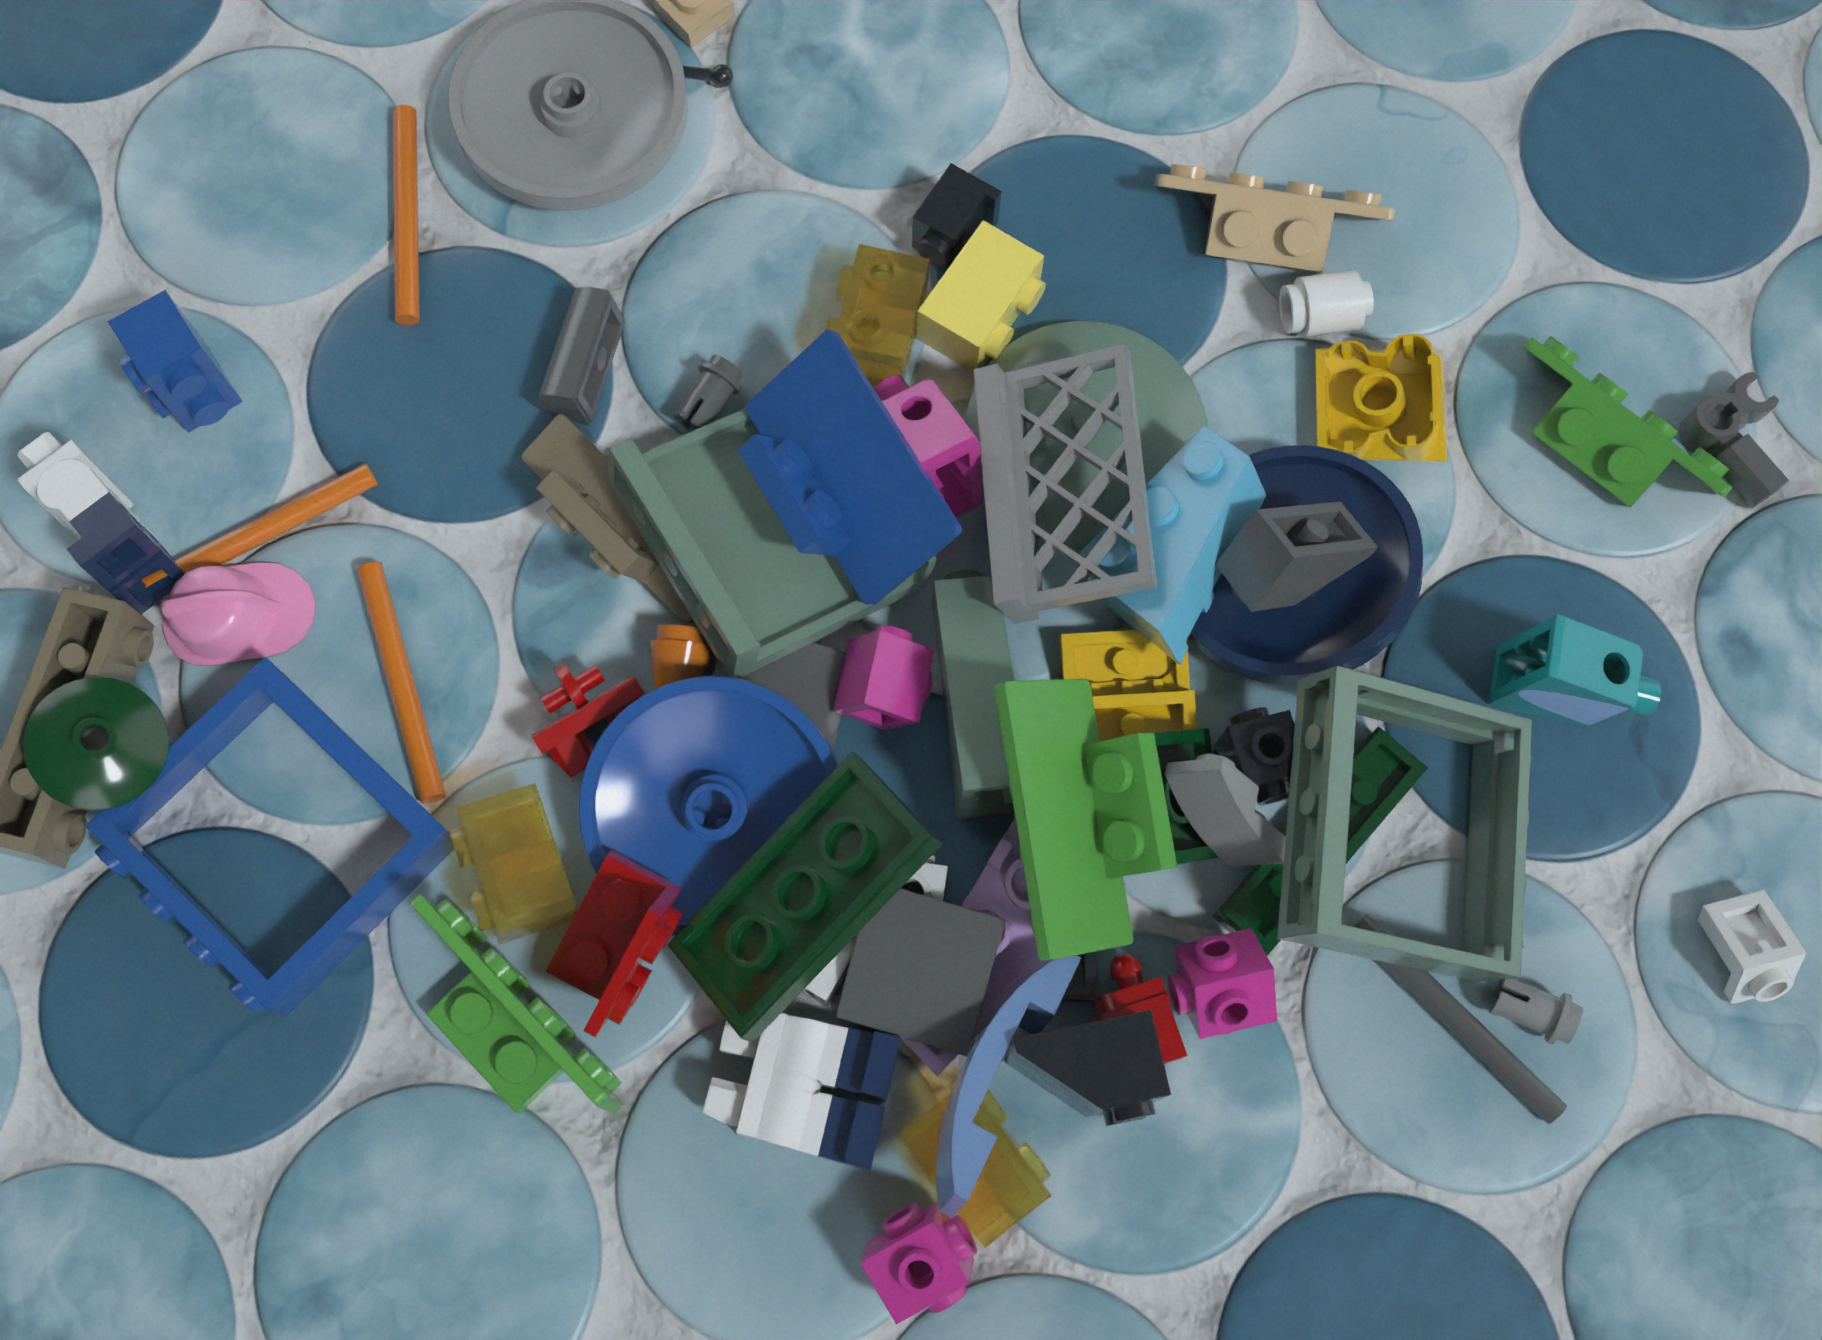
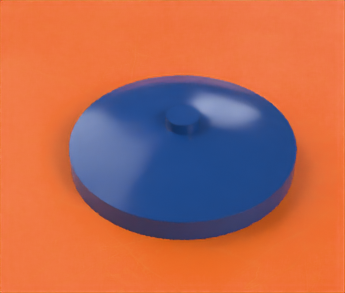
(699, 781)

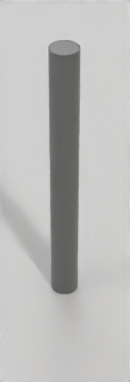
(1474, 1035)

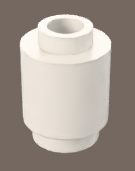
(1325, 304)

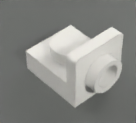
(1754, 946)

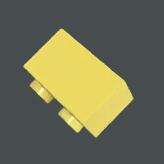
(981, 297)

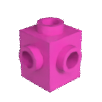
(1224, 984)
(920, 1261)

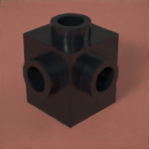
(1241, 745)

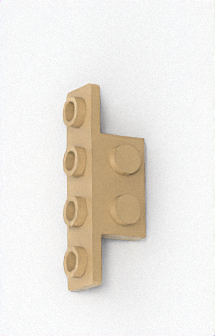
(1269, 224)

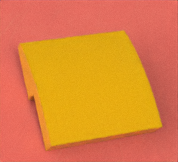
(1130, 682)

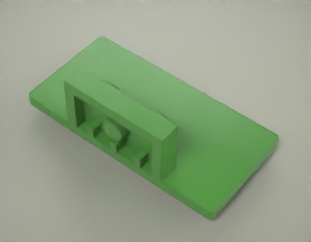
(1080, 813)
(498, 1030)

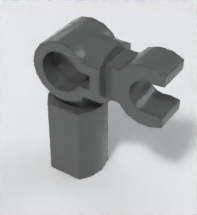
(1716, 427)

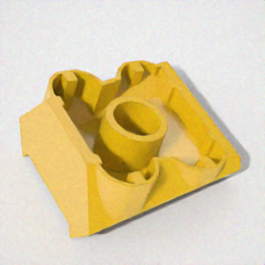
(1382, 400)

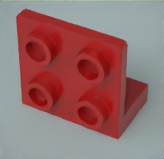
(616, 928)

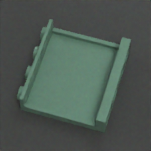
(731, 551)

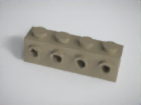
(83, 640)

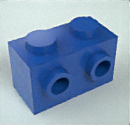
(172, 363)

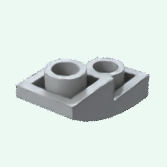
(1223, 812)

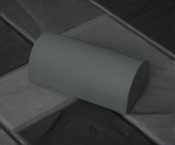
(582, 356)

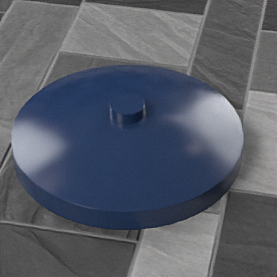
(1349, 616)

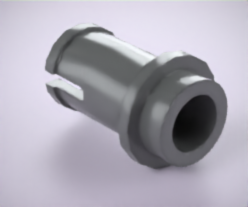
(709, 392)

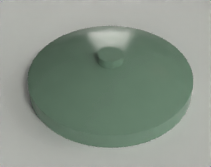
(1166, 411)

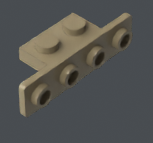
(585, 502)

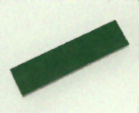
(1380, 779)

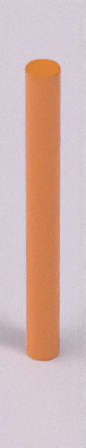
(406, 216)
(275, 522)
(401, 683)

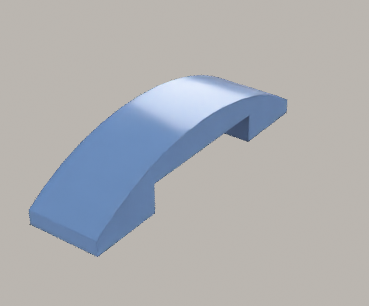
(962, 1144)

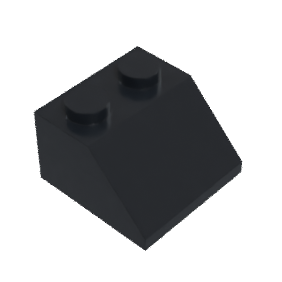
(1097, 1066)

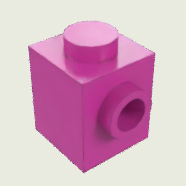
(884, 679)

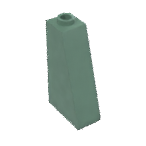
(971, 662)

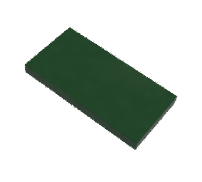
(803, 896)

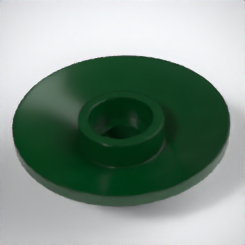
(102, 777)

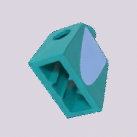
(1571, 674)

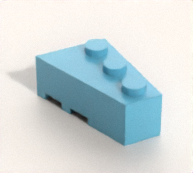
(1194, 516)

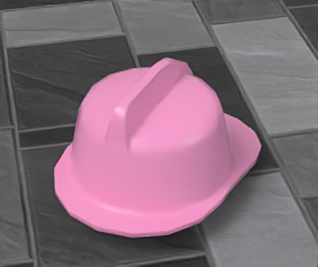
(237, 613)

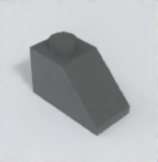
(1292, 553)

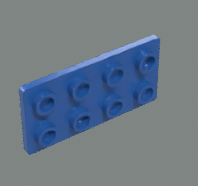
(844, 471)

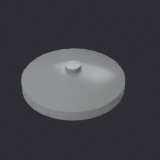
(568, 102)

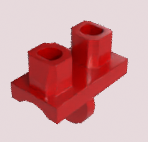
(565, 735)

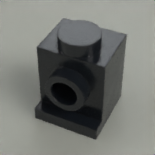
(952, 215)

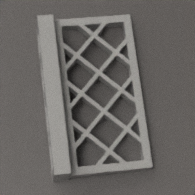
(1013, 503)

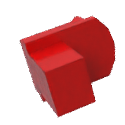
(1139, 996)

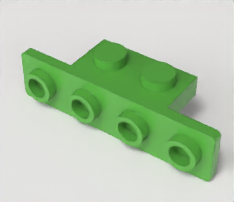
(1609, 439)

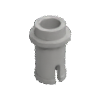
(1537, 1010)

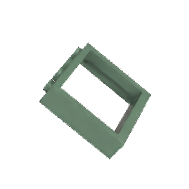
(1320, 820)

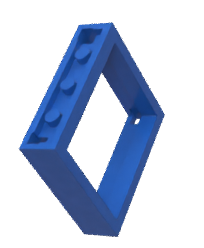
(350, 923)

